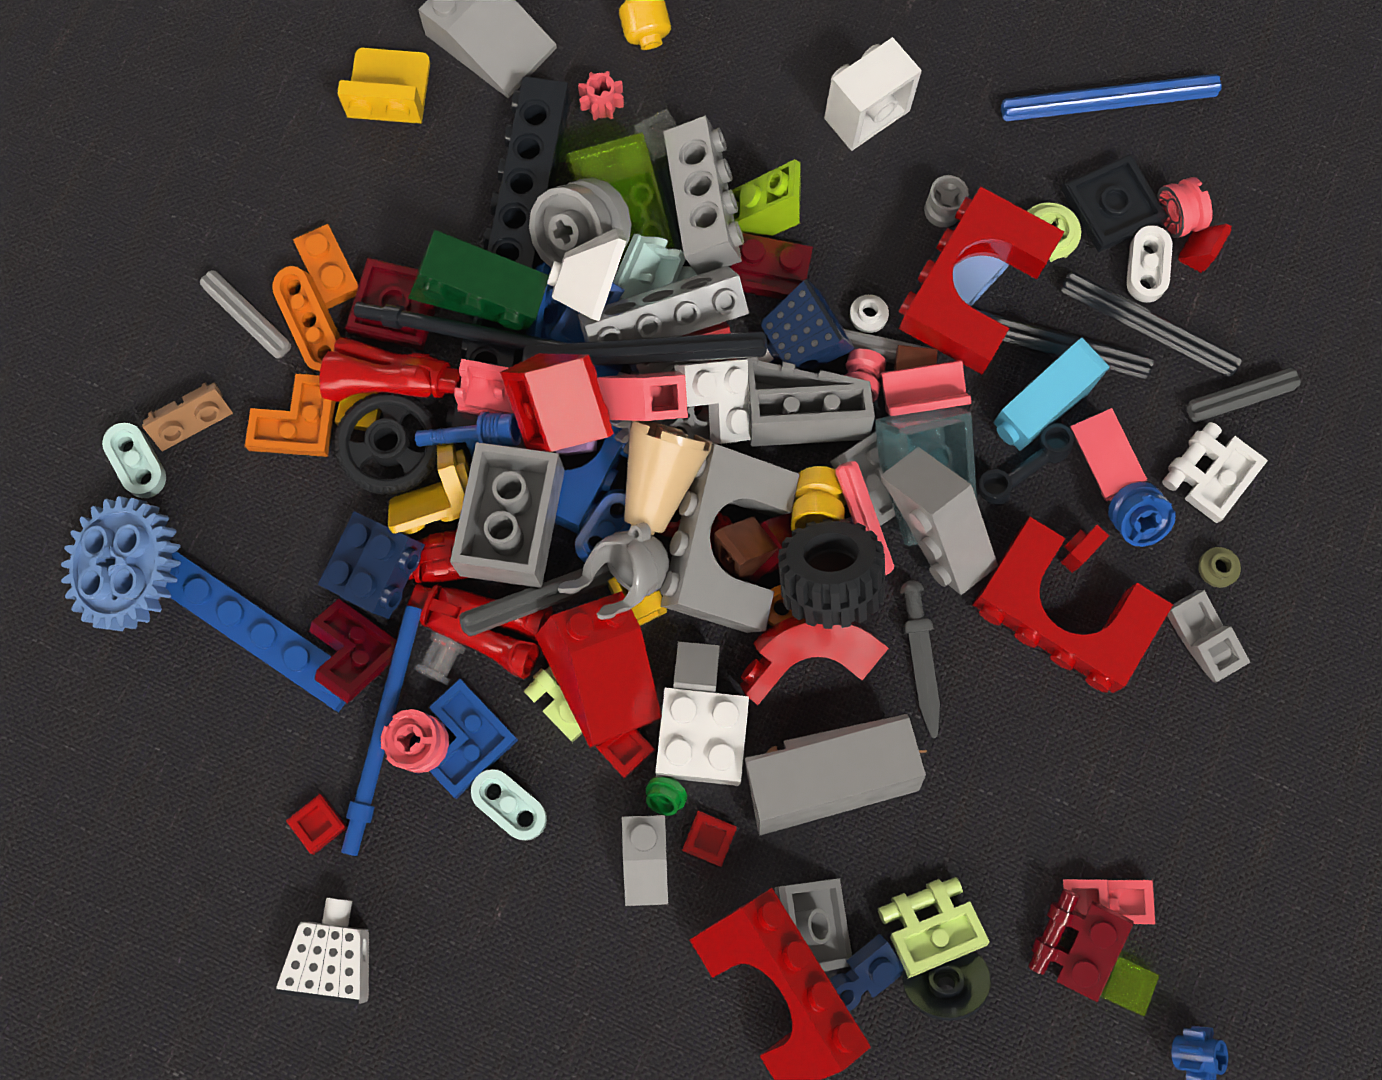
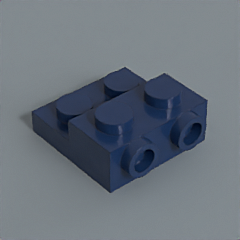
(371, 565)

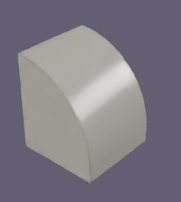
(696, 667)

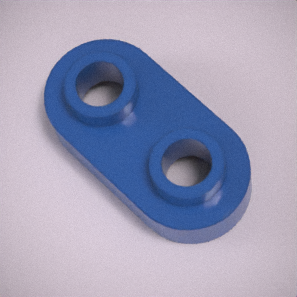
(601, 522)

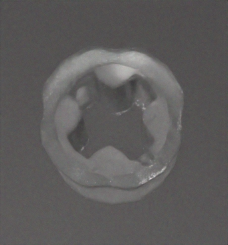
(439, 658)

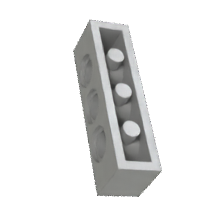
(702, 195)
(671, 309)

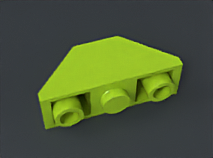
(770, 201)

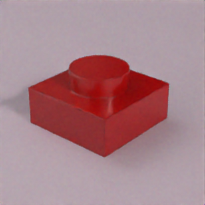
(1082, 547)

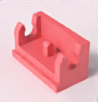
(481, 389)
(1108, 453)

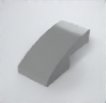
(1205, 637)

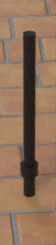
(396, 317)

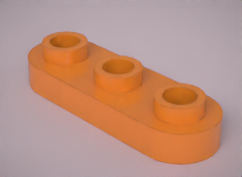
(300, 309)

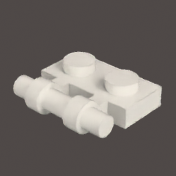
(1224, 480)

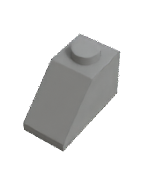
(644, 860)

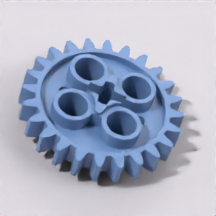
(120, 564)

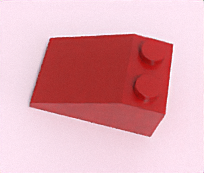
(601, 669)

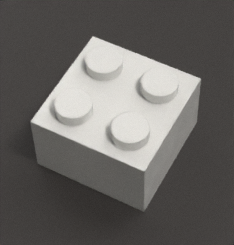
(871, 93)
(702, 736)

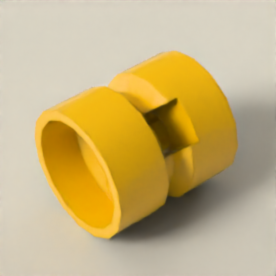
(817, 497)

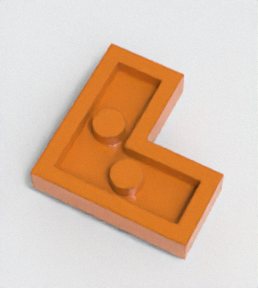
(299, 431)

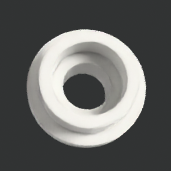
(865, 323)

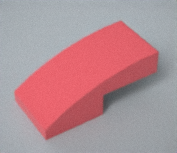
(1127, 897)

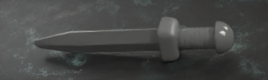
(918, 630)

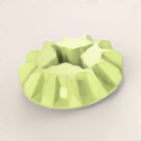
(1064, 220)

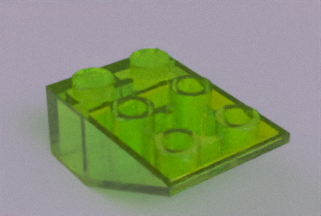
(629, 170)

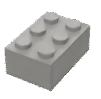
(508, 515)

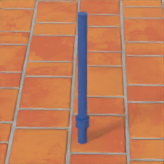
(361, 810)

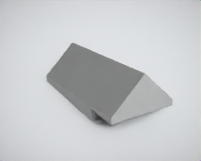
(834, 773)

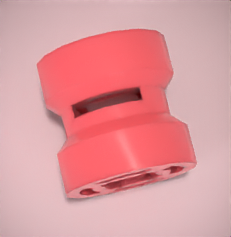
(866, 365)

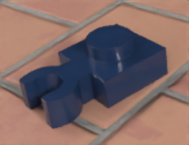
(871, 971)

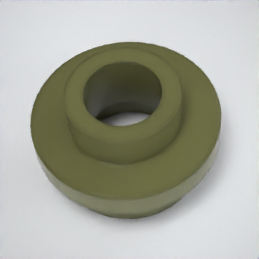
(1209, 571)

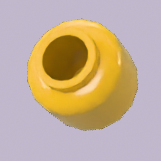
(645, 22)

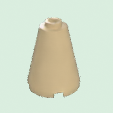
(660, 472)

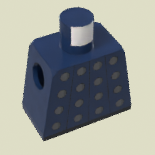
(804, 330)

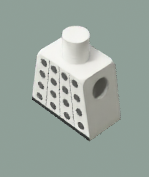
(328, 958)

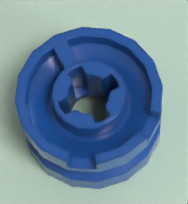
(1141, 514)

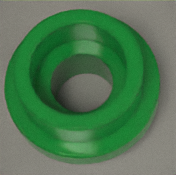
(665, 795)

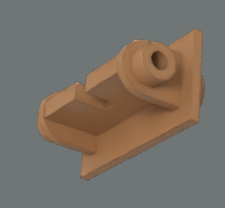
(178, 422)

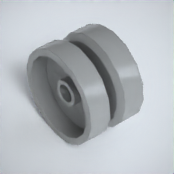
(574, 215)

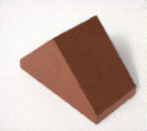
(743, 548)

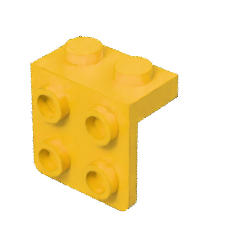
(386, 85)
(438, 501)

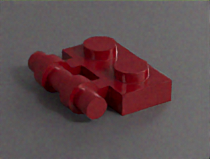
(1094, 950)

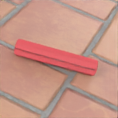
(860, 504)

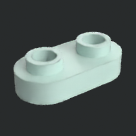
(135, 463)
(509, 805)

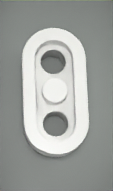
(1149, 267)

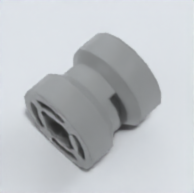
(944, 200)

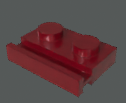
(772, 266)

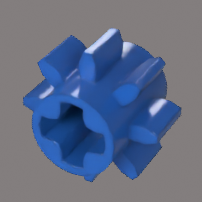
(1199, 1054)

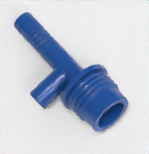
(490, 429)

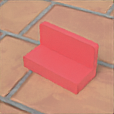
(924, 388)

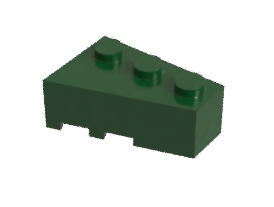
(478, 283)

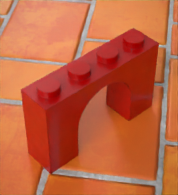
(985, 228)
(1103, 657)
(765, 937)

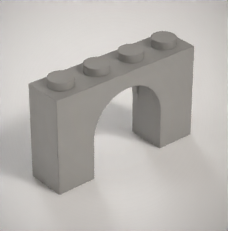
(695, 579)

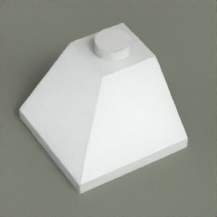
(588, 273)

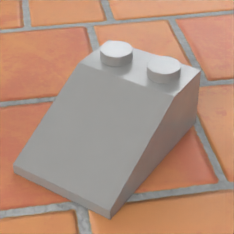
(489, 38)

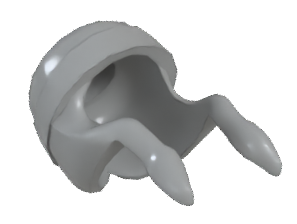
(633, 559)

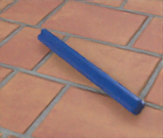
(1110, 97)

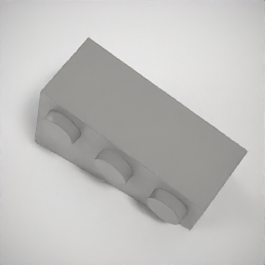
(806, 406)
(942, 518)

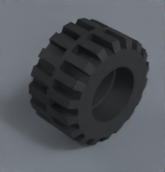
(832, 573)

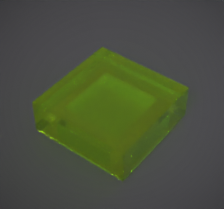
(1130, 986)

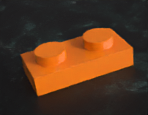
(327, 265)

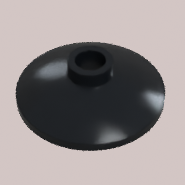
(970, 989)

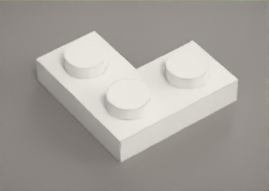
(726, 392)

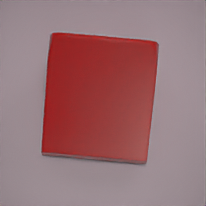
(1204, 246)

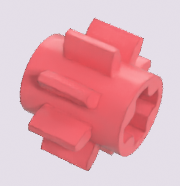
(601, 95)

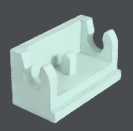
(648, 266)

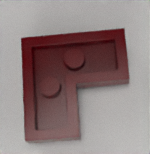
(360, 648)

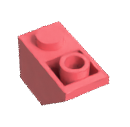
(645, 396)

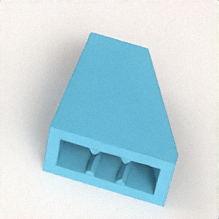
(1051, 395)

